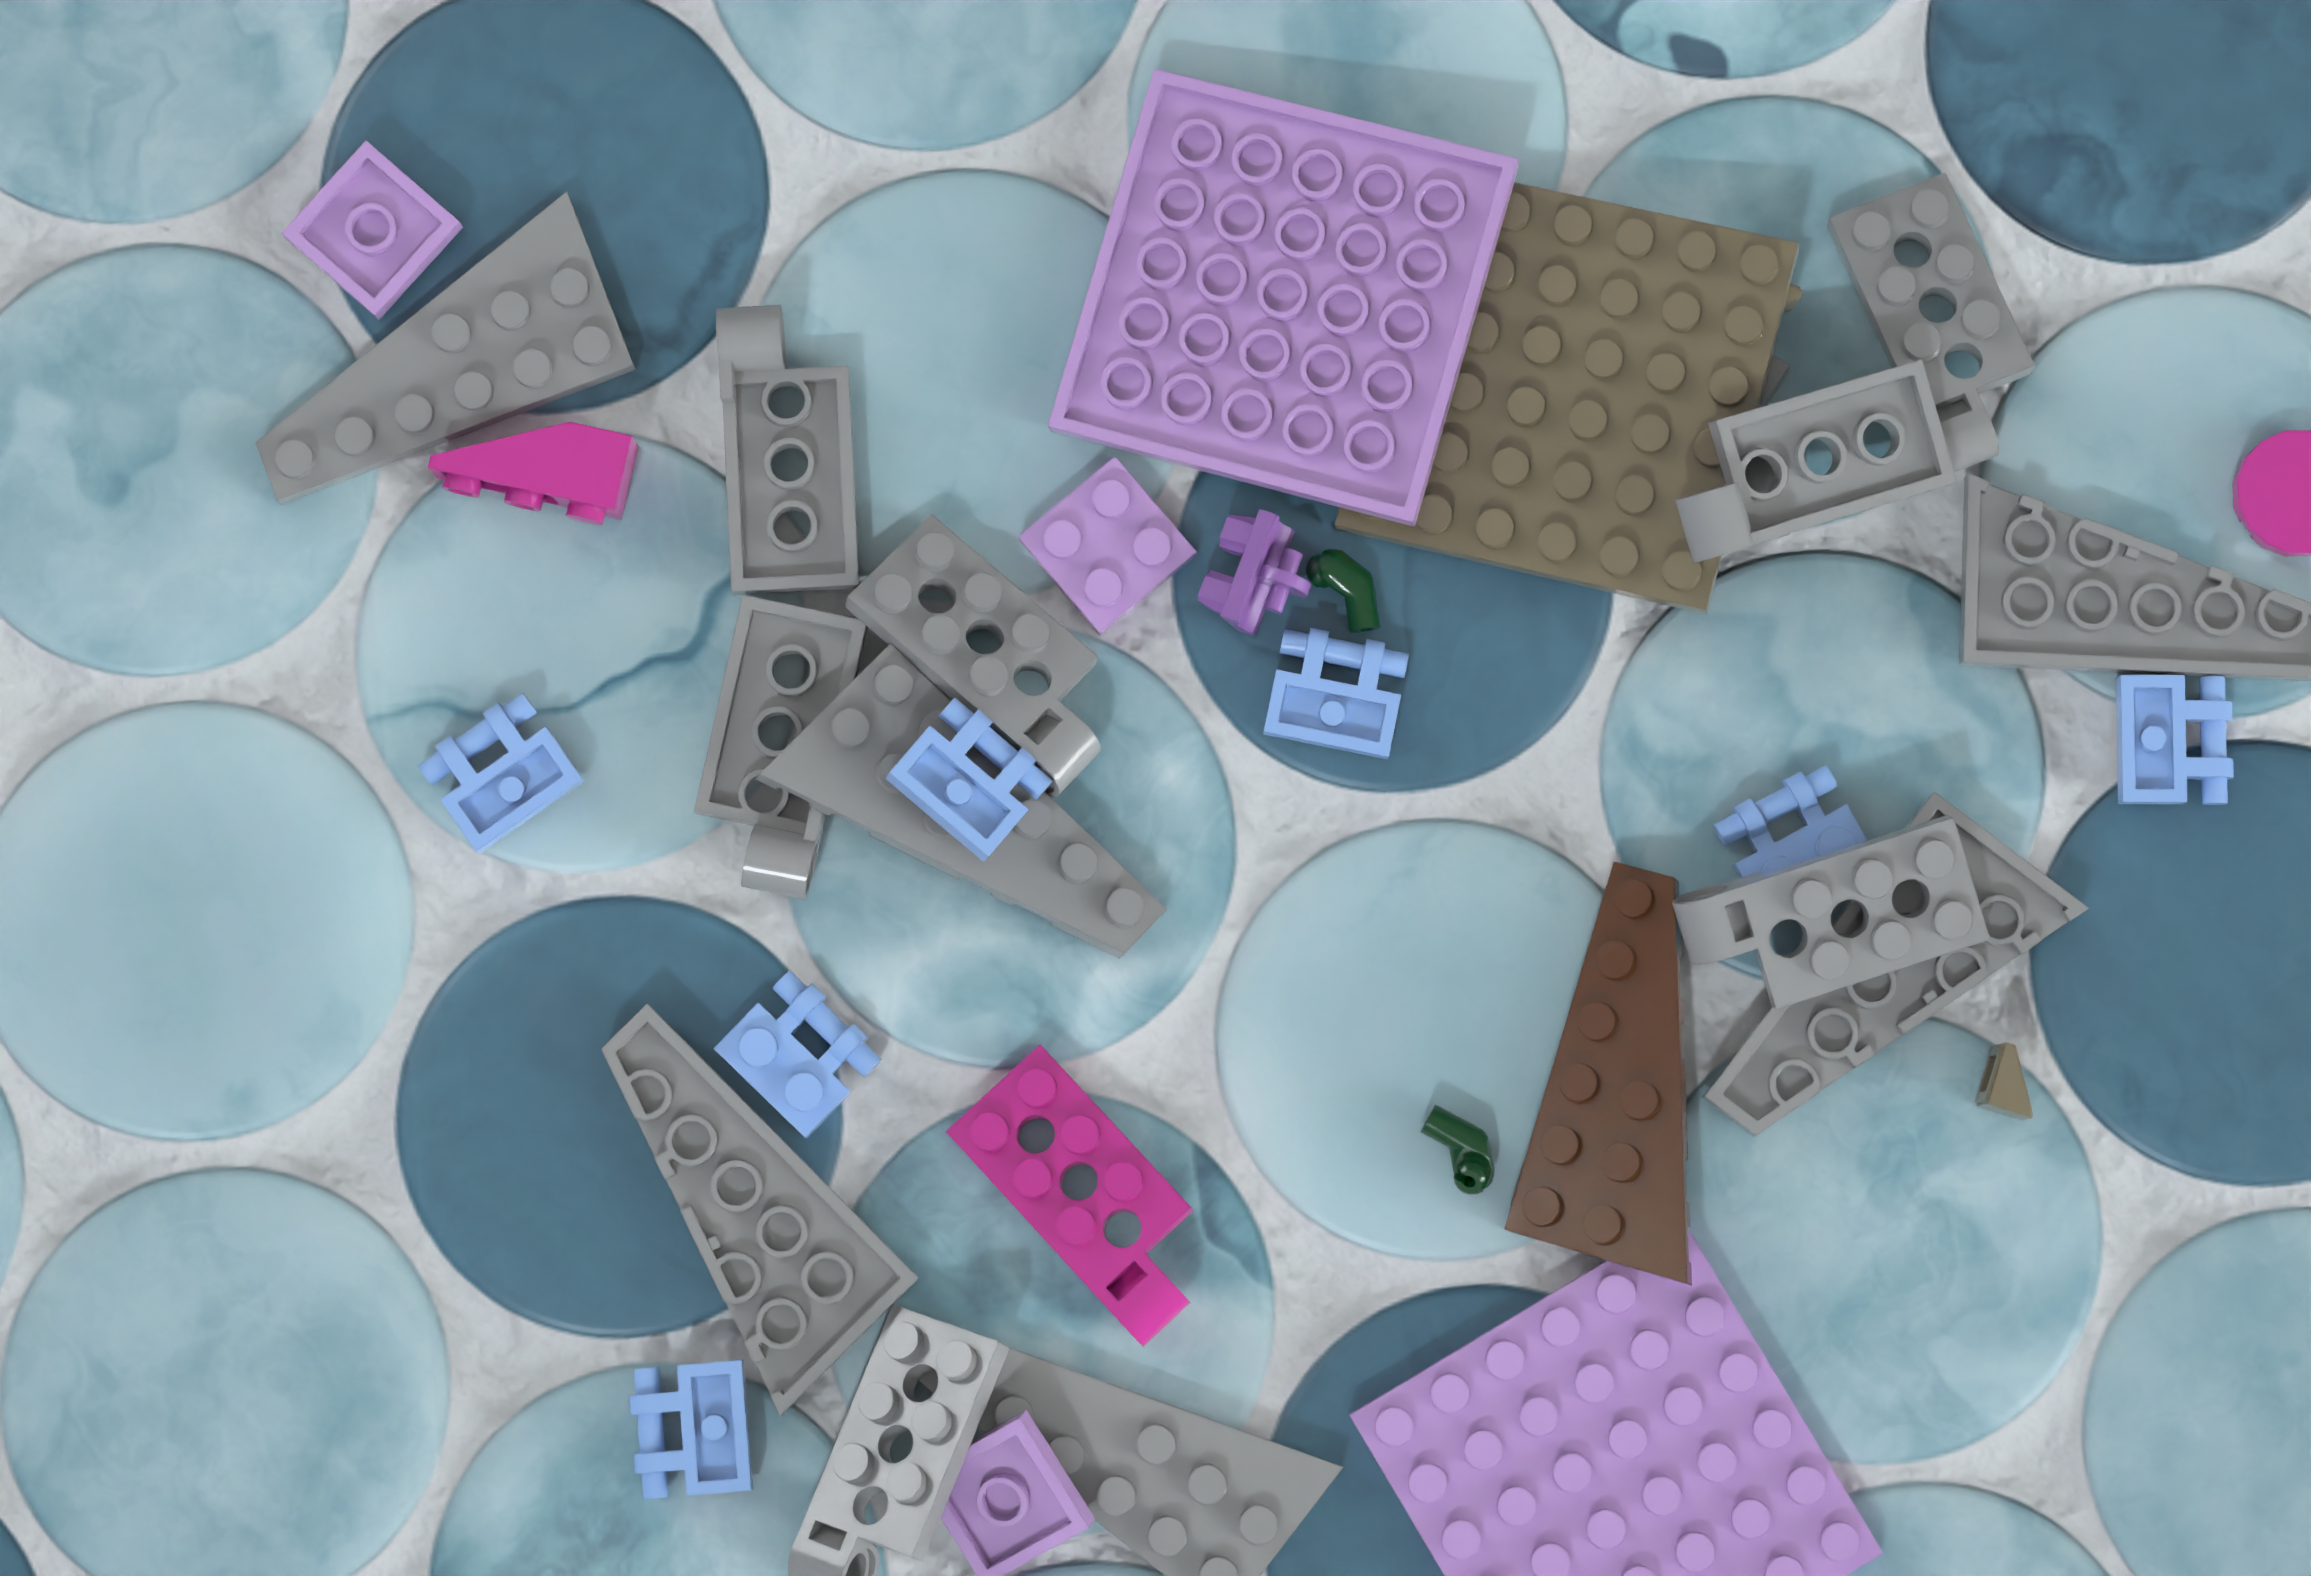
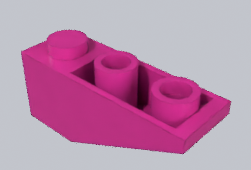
(554, 465)

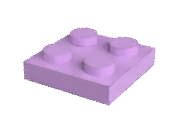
(372, 230)
(1107, 546)
(1012, 1499)

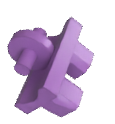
(1263, 575)

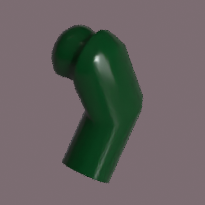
(1350, 580)
(1468, 1149)

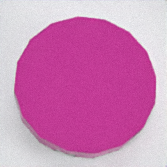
(2275, 493)

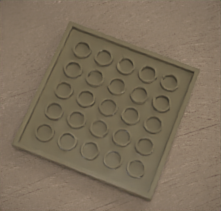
(1594, 395)

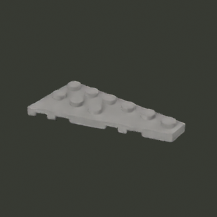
(485, 349)
(2099, 600)
(1041, 863)
(1820, 1039)
(773, 1234)
(1161, 1477)

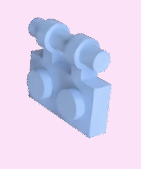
(1332, 711)
(2153, 739)
(512, 787)
(959, 792)
(1818, 837)
(786, 1071)
(712, 1428)

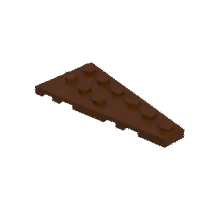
(1614, 1115)

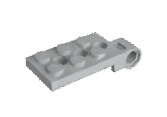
(1954, 271)
(749, 373)
(1916, 462)
(939, 649)
(788, 838)
(1742, 912)
(834, 1530)

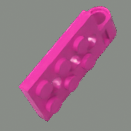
(1076, 1229)

